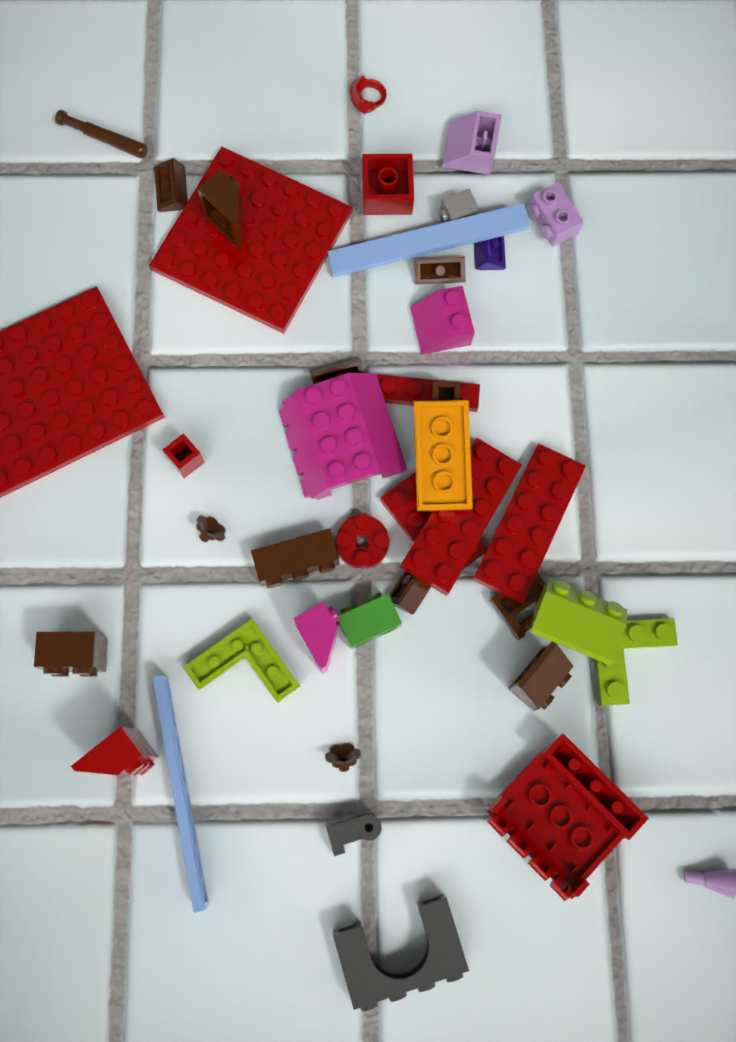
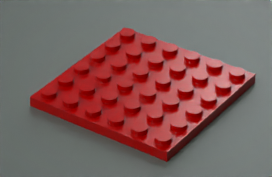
(282, 250)

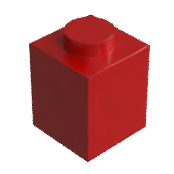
(183, 455)

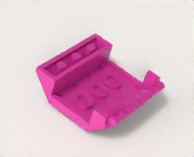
(340, 433)

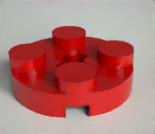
(362, 557)

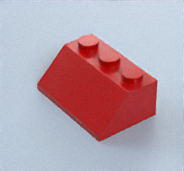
(119, 754)

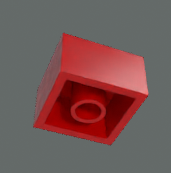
(387, 184)

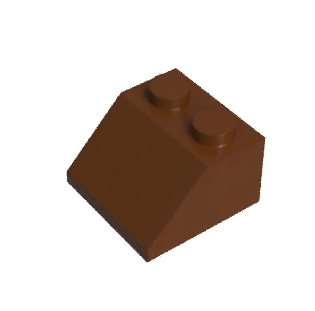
(223, 206)
(542, 676)

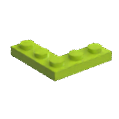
(637, 634)
(244, 643)

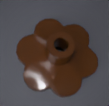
(210, 529)
(343, 756)

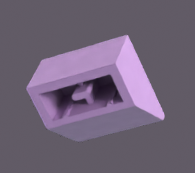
(472, 142)

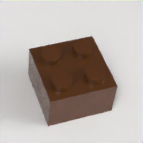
(70, 652)

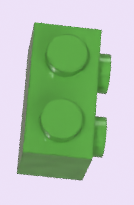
(369, 620)

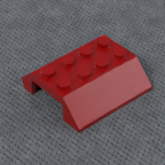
(564, 816)

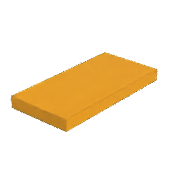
(442, 455)

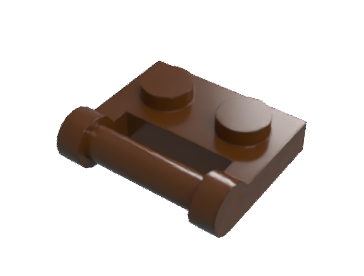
(509, 609)

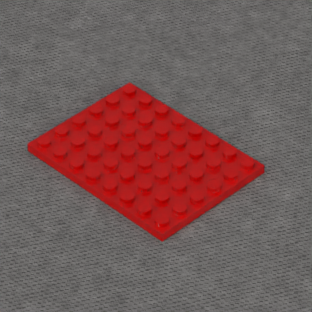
(66, 389)

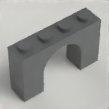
(371, 983)

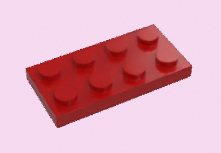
(402, 505)

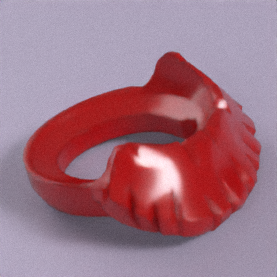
(358, 86)

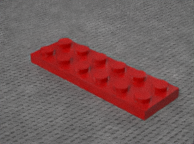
(529, 524)
(452, 535)

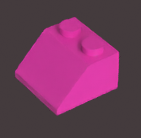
(443, 321)
(319, 632)

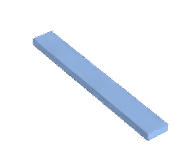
(429, 240)
(180, 794)

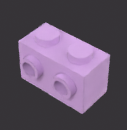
(555, 214)

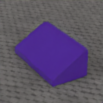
(490, 254)

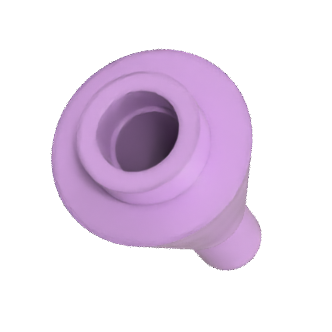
(719, 881)

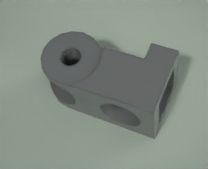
(353, 829)

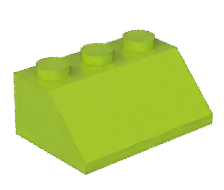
(579, 621)

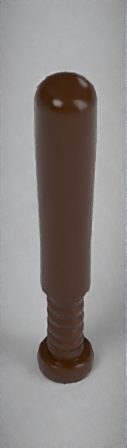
(104, 135)

